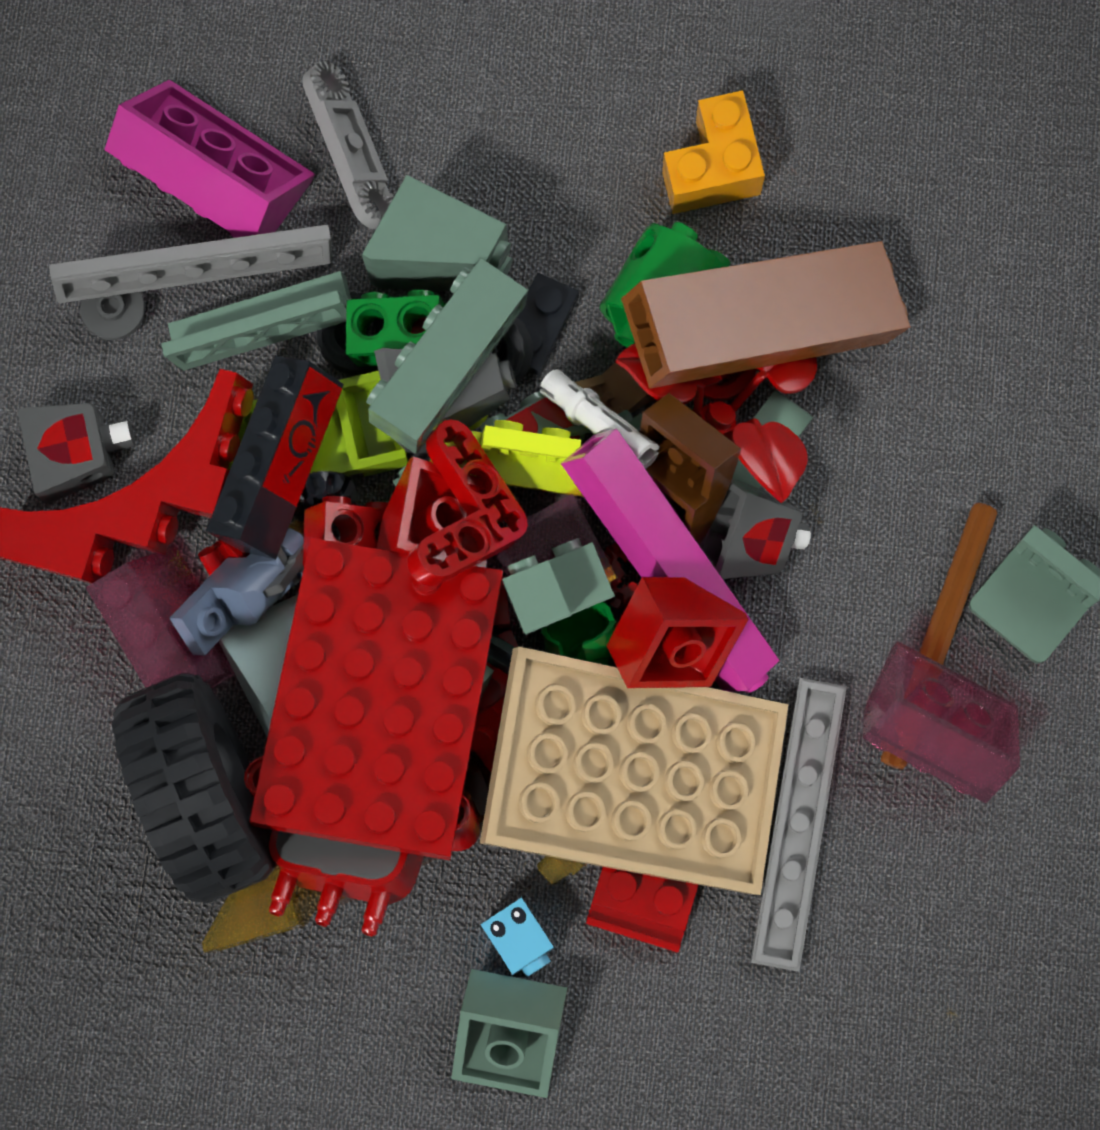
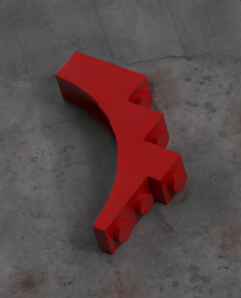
(141, 515)

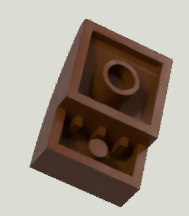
(691, 463)

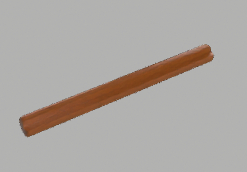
(954, 593)

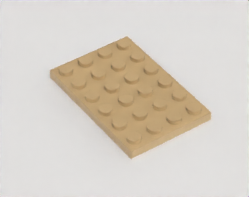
(634, 775)

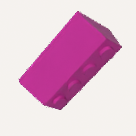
(206, 160)

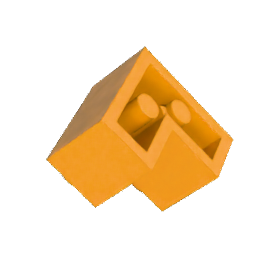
(725, 162)

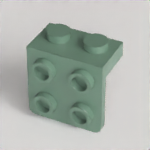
(1037, 594)

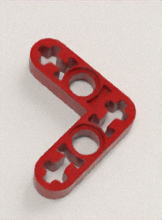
(480, 522)

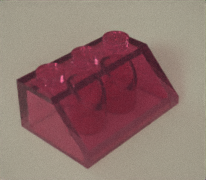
(137, 608)
(943, 724)

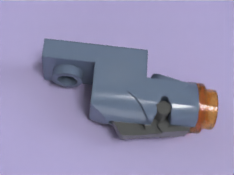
(239, 593)

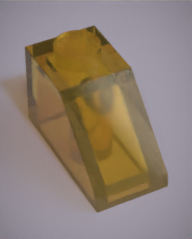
(247, 917)

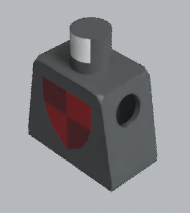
(70, 447)
(753, 533)

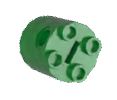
(656, 255)

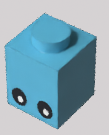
(519, 938)

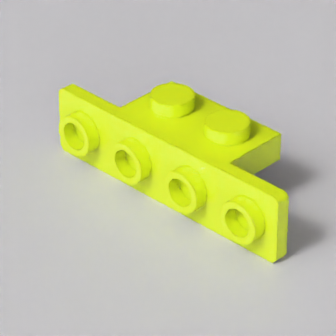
(529, 457)

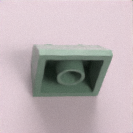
(508, 1033)

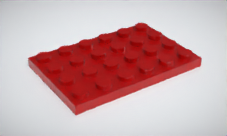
(376, 702)

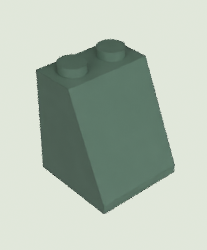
(431, 239)

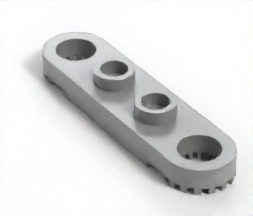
(348, 142)

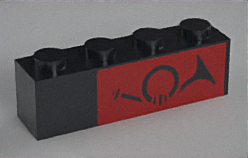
(275, 457)

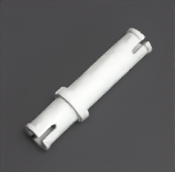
(586, 409)

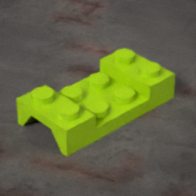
(350, 441)

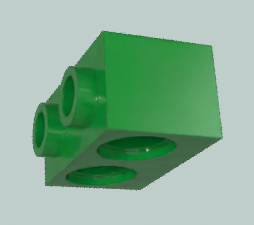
(398, 317)

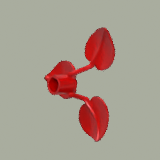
(769, 450)

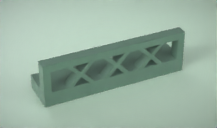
(258, 321)

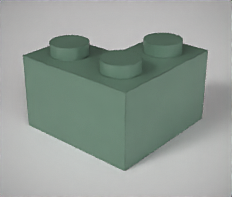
(557, 586)

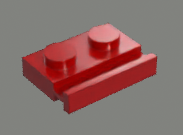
(642, 907)

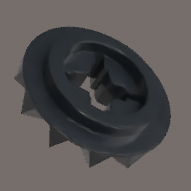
(322, 485)

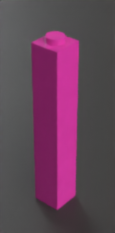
(660, 542)

